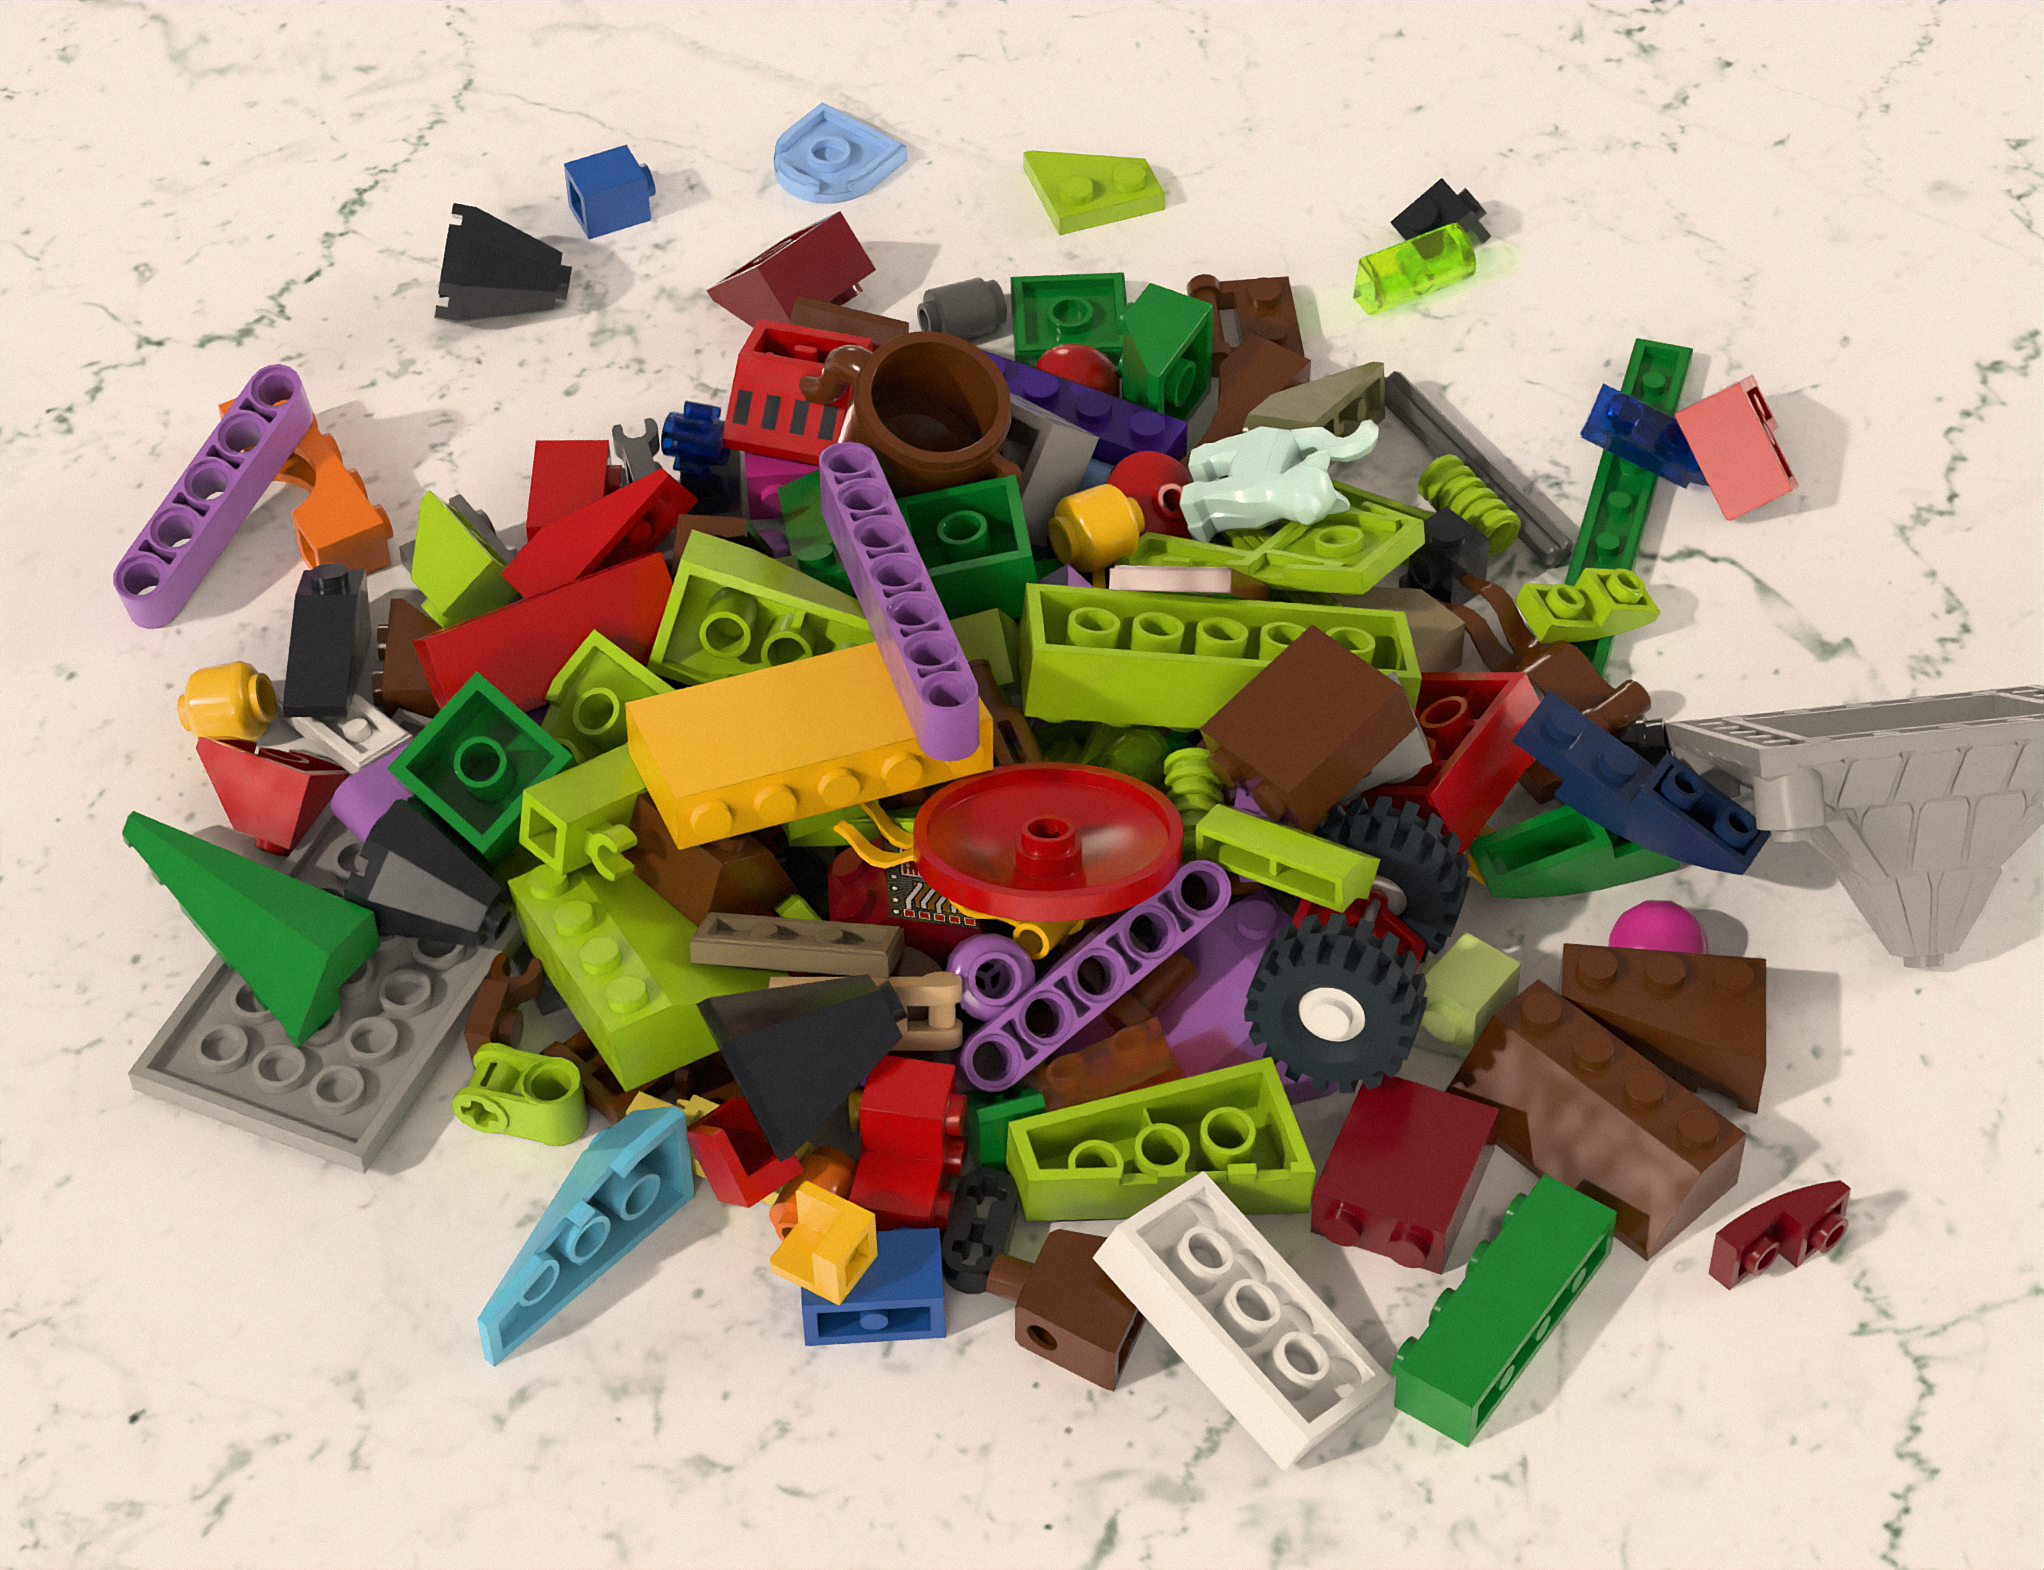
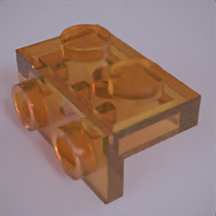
(1120, 1064)

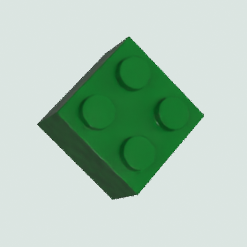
(973, 545)
(476, 765)

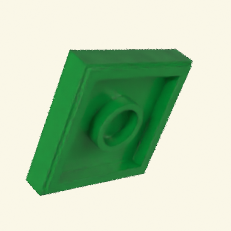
(1066, 311)

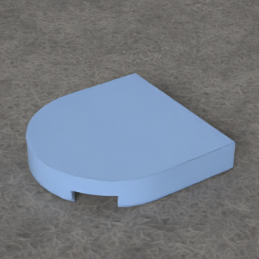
(834, 157)

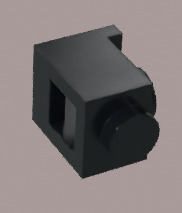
(1448, 554)

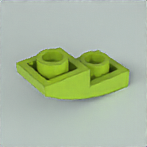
(1594, 608)

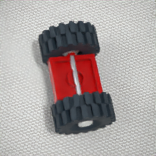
(1343, 987)

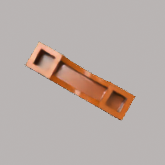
(336, 518)

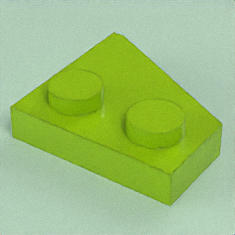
(1092, 189)

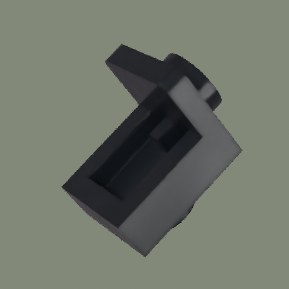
(1439, 208)

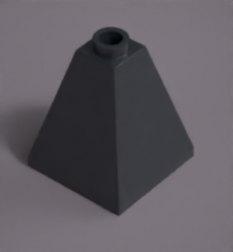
(803, 1049)

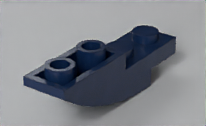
(1652, 806)

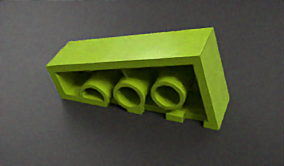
(1142, 1144)

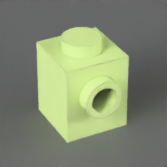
(1467, 990)

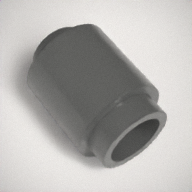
(963, 308)

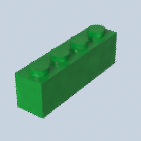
(1502, 1309)

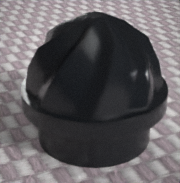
(1645, 738)

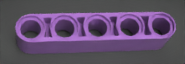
(213, 522)
(1060, 986)

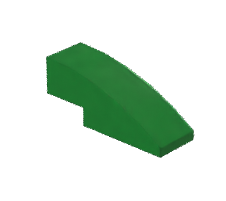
(1561, 857)

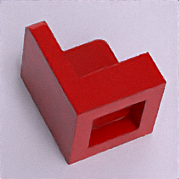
(737, 1155)

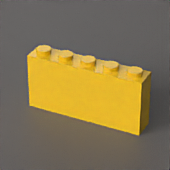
(783, 746)

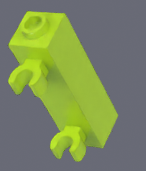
(584, 815)

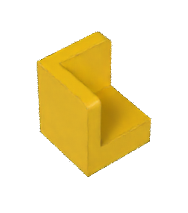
(828, 1244)

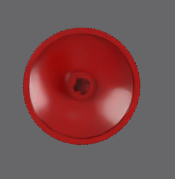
(1048, 841)

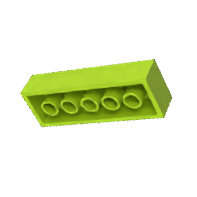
(1177, 655)

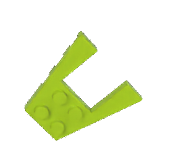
(1336, 555)

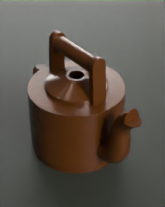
(924, 407)

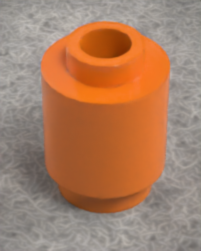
(823, 1167)

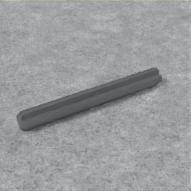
(1444, 438)

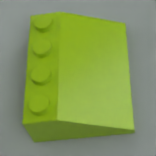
(625, 968)

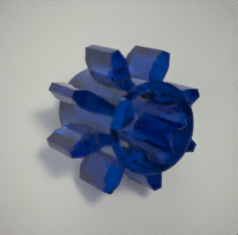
(695, 438)

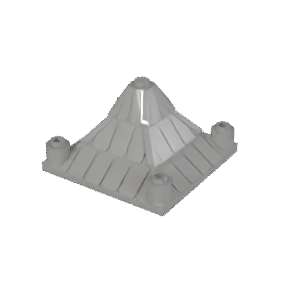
(1896, 794)

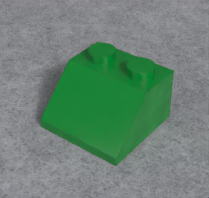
(1166, 351)

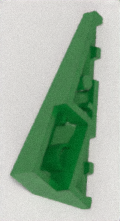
(267, 926)

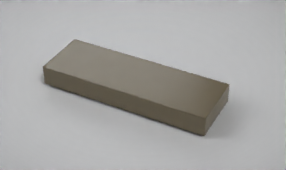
(797, 945)

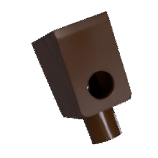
(1070, 1307)

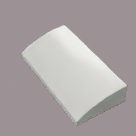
(1242, 1319)

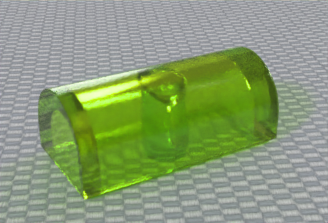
(1414, 269)

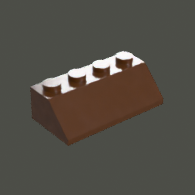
(1600, 1118)

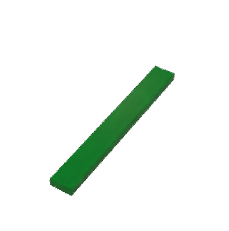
(1623, 490)

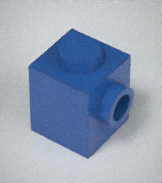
(609, 191)

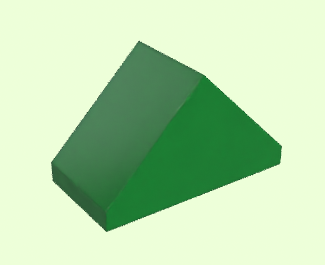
(989, 1117)

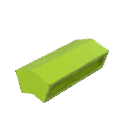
(1285, 857)

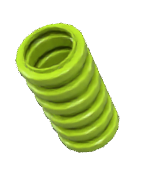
(1455, 486)
(1192, 790)

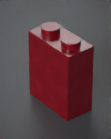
(1404, 1172)

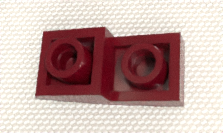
(1785, 1225)

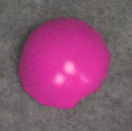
(1660, 927)

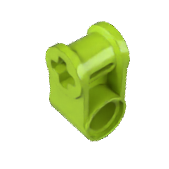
(526, 1095)

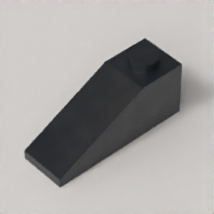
(327, 641)

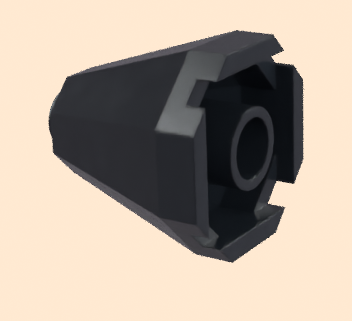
(497, 270)
(429, 880)

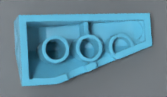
(605, 1207)

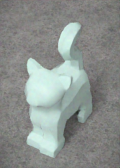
(1262, 478)

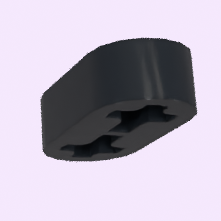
(966, 1227)

